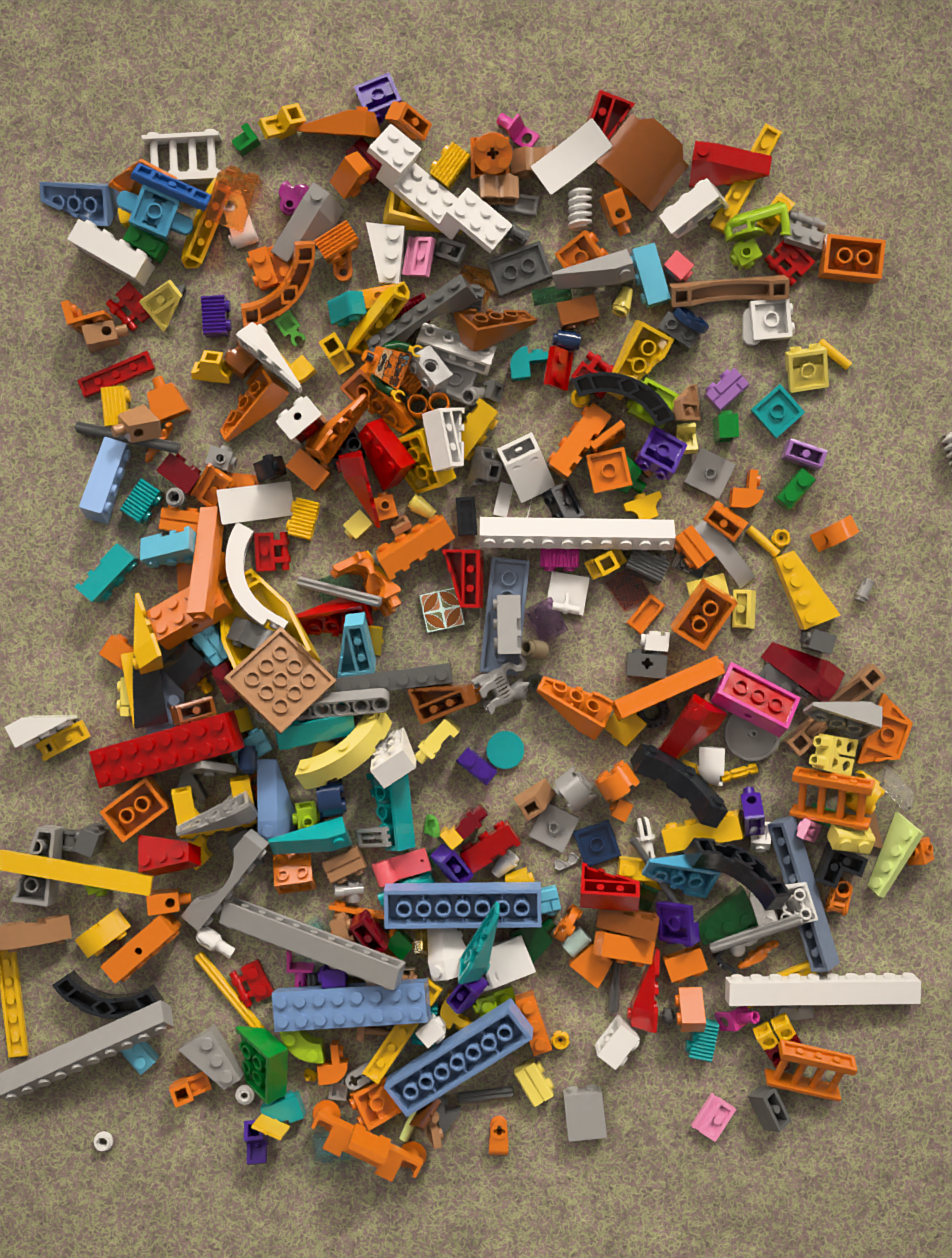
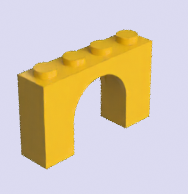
(186, 810)

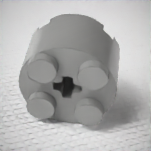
(575, 789)

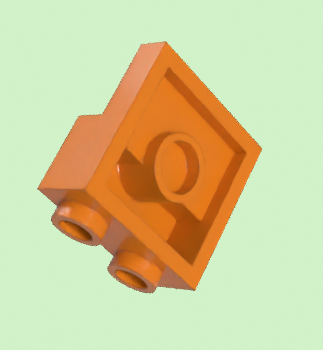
(580, 249)
(267, 267)
(373, 1104)

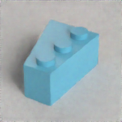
(168, 549)
(357, 650)

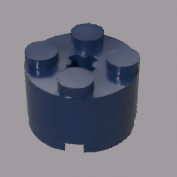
(329, 799)

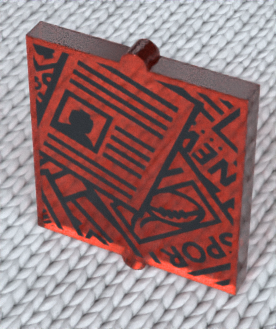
(627, 589)

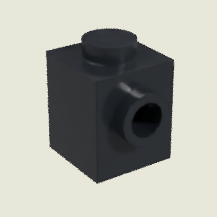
(270, 468)

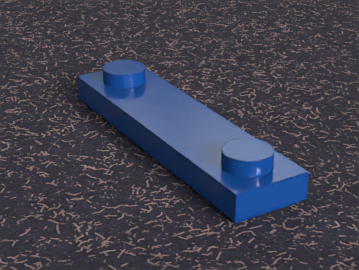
(171, 186)

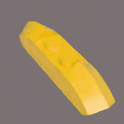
(200, 238)
(378, 317)

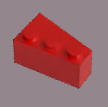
(386, 453)
(467, 576)
(489, 846)
(165, 856)

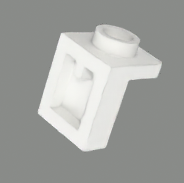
(761, 843)

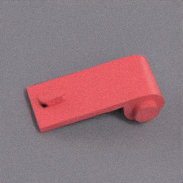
(401, 866)

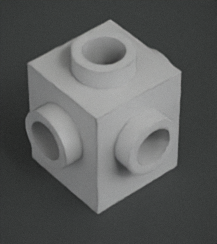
(216, 454)

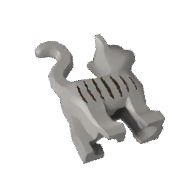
(498, 684)

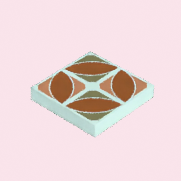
(441, 610)

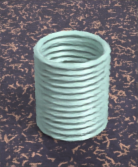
(576, 942)

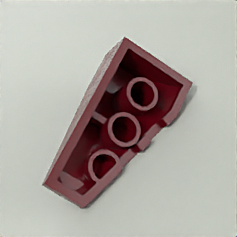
(811, 673)

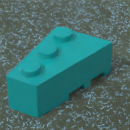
(108, 574)

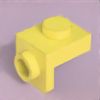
(687, 433)

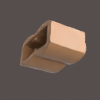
(499, 189)

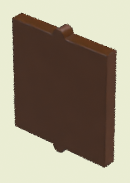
(424, 1115)

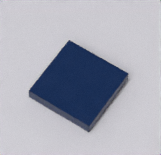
(597, 843)

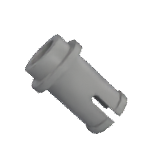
(864, 590)

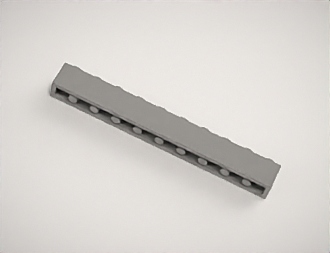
(313, 943)
(85, 1050)

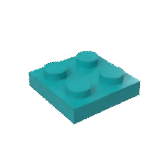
(777, 411)

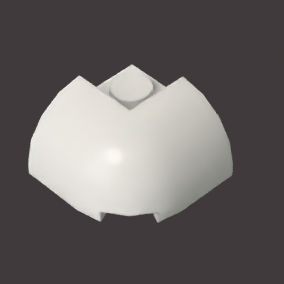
(711, 764)

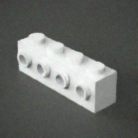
(451, 349)

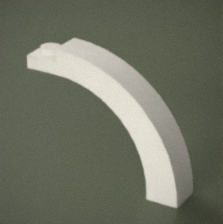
(235, 560)

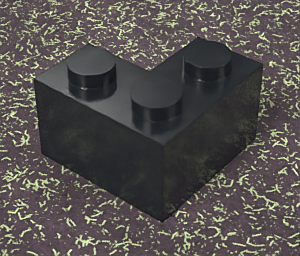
(835, 862)

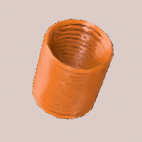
(438, 395)
(415, 397)

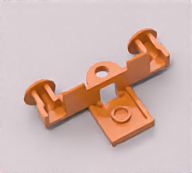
(366, 1145)

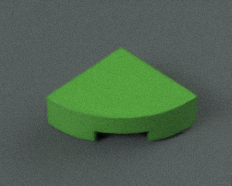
(431, 826)

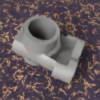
(351, 891)

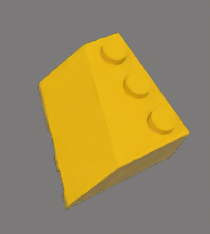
(422, 476)

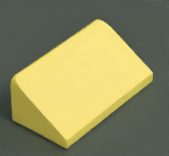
(744, 613)

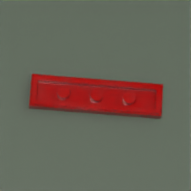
(116, 374)

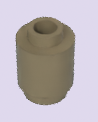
(535, 649)

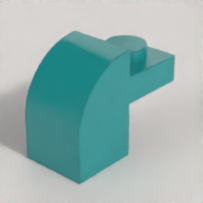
(521, 362)

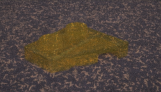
(420, 942)

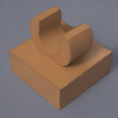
(401, 525)

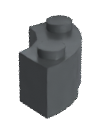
(247, 634)

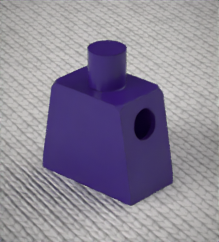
(752, 812)

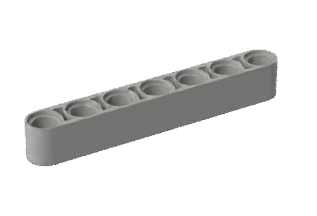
(351, 706)

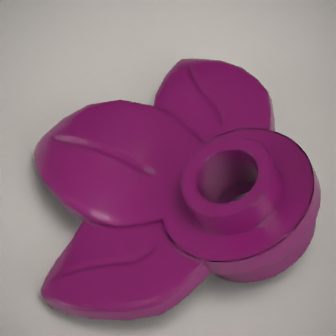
(291, 195)

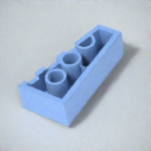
(105, 480)

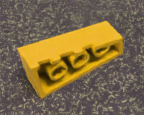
(803, 592)
(679, 836)

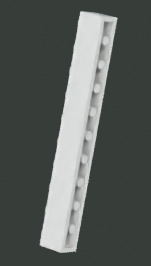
(577, 533)
(822, 990)

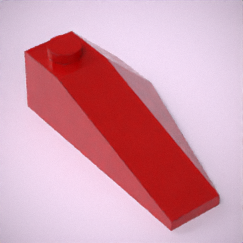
(356, 476)
(692, 726)

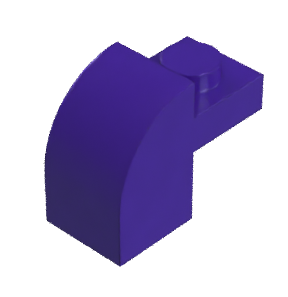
(256, 1144)

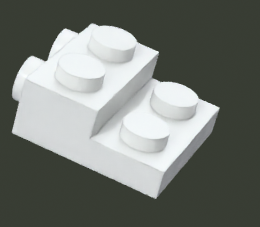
(771, 320)

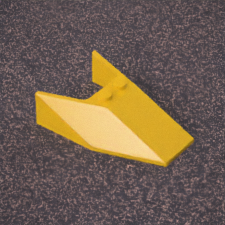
(273, 602)

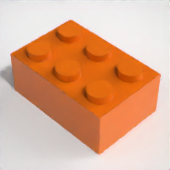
(852, 259)
(703, 614)
(136, 808)

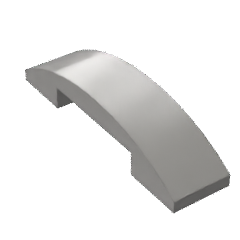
(725, 554)

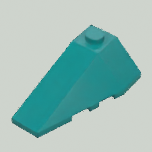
(315, 838)
(477, 954)

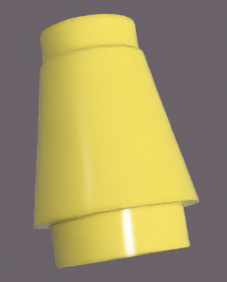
(622, 304)
(421, 506)

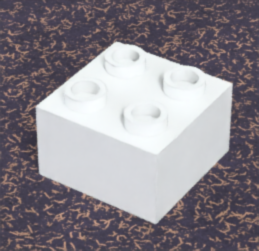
(617, 1042)

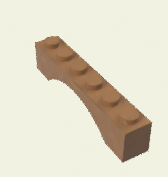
(729, 289)
(852, 691)

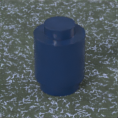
(566, 340)
(247, 759)

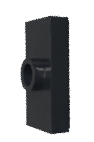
(466, 516)

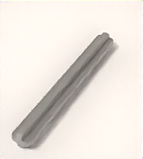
(339, 591)
(756, 933)

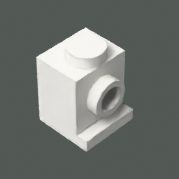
(655, 641)

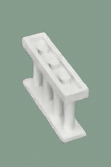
(193, 175)

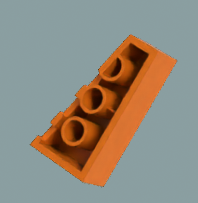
(578, 442)
(414, 545)

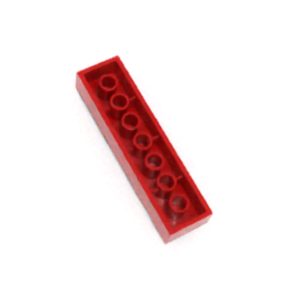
(167, 749)

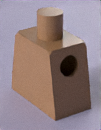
(96, 335)
(137, 425)

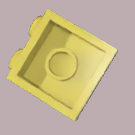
(807, 368)

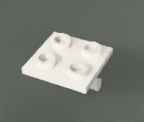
(568, 592)

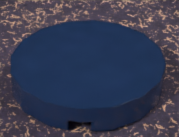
(689, 319)

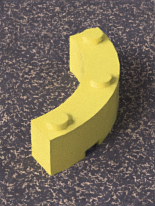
(347, 754)

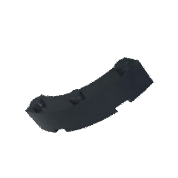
(626, 386)
(682, 781)
(742, 867)
(103, 1004)

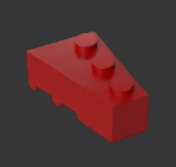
(609, 111)
(608, 891)

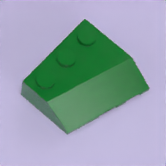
(264, 1062)

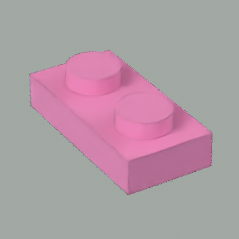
(809, 830)

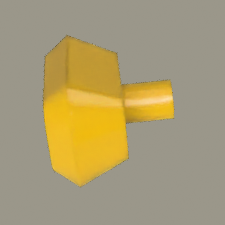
(310, 1075)

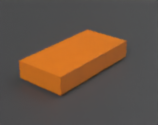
(645, 614)

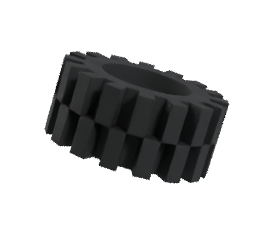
(659, 719)

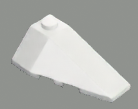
(258, 343)
(444, 951)

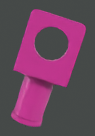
(517, 129)
(299, 968)
(737, 1018)

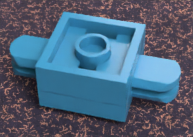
(155, 212)

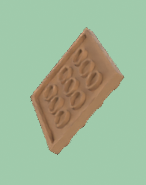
(280, 680)

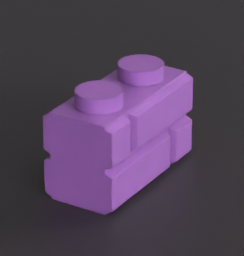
(726, 390)
(804, 454)

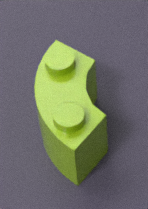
(304, 1046)

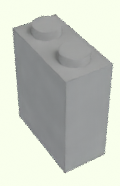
(584, 1113)

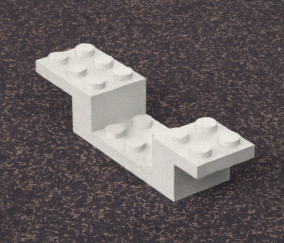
(430, 198)

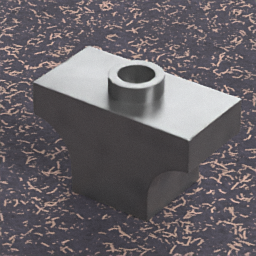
(484, 467)

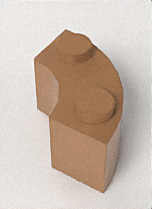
(525, 157)

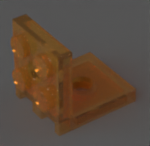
(234, 187)

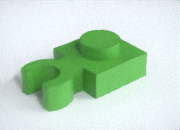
(288, 325)

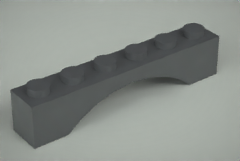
(450, 298)
(398, 679)

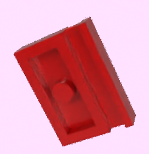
(558, 368)

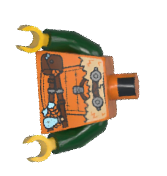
(389, 365)

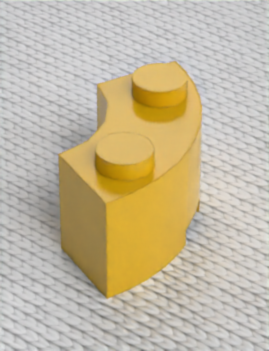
(102, 933)

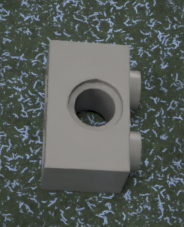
(439, 375)

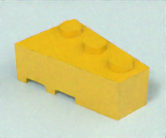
(476, 426)

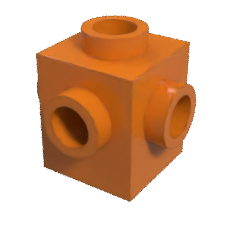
(923, 853)

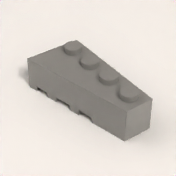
(38, 890)

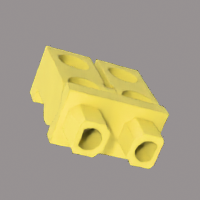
(434, 741)
(828, 750)

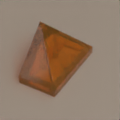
(480, 277)

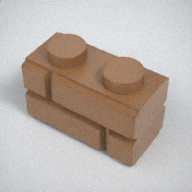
(344, 864)

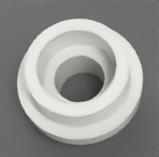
(244, 1089)
(101, 1146)

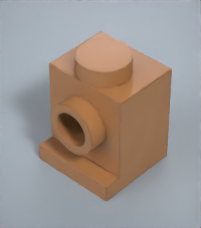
(340, 926)

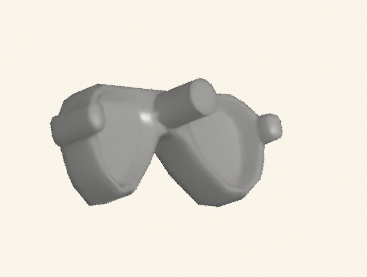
(572, 859)

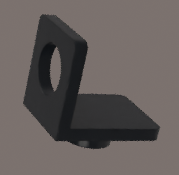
(723, 964)

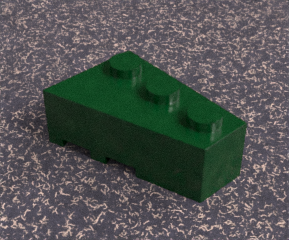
(727, 917)

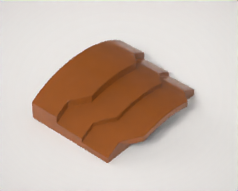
(644, 159)

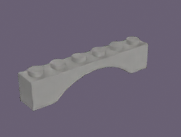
(246, 852)

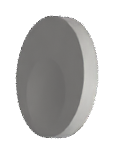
(748, 740)

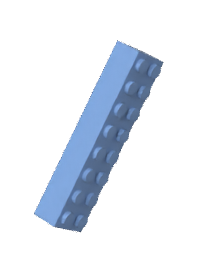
(461, 904)
(350, 1006)
(459, 1057)

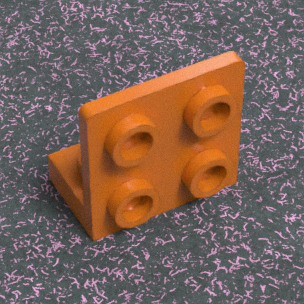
(75, 317)
(293, 873)

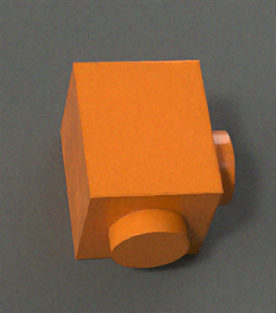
(386, 506)

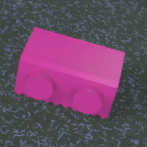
(555, 558)

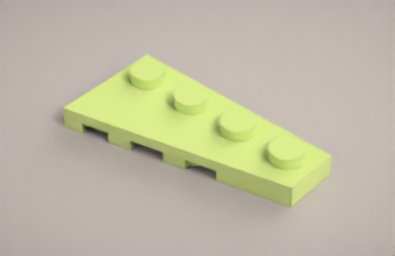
(896, 850)

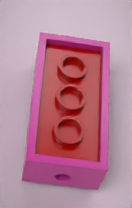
(755, 700)

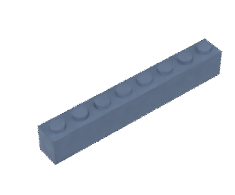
(797, 869)

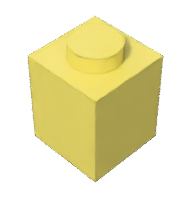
(357, 525)

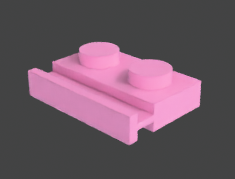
(418, 256)
(713, 1117)

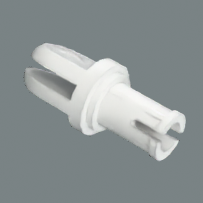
(645, 840)
(213, 941)

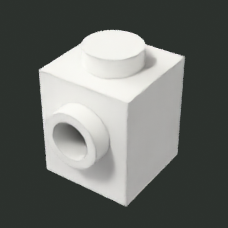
(432, 1031)

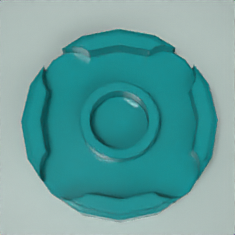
(505, 749)

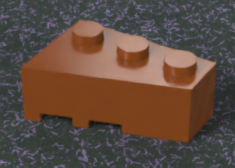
(440, 700)
(629, 923)

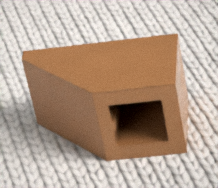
(535, 799)

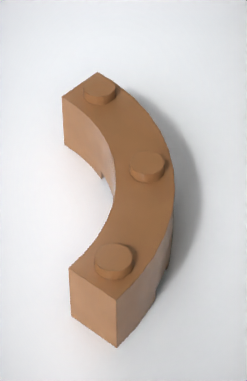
(45, 930)

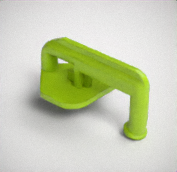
(754, 216)

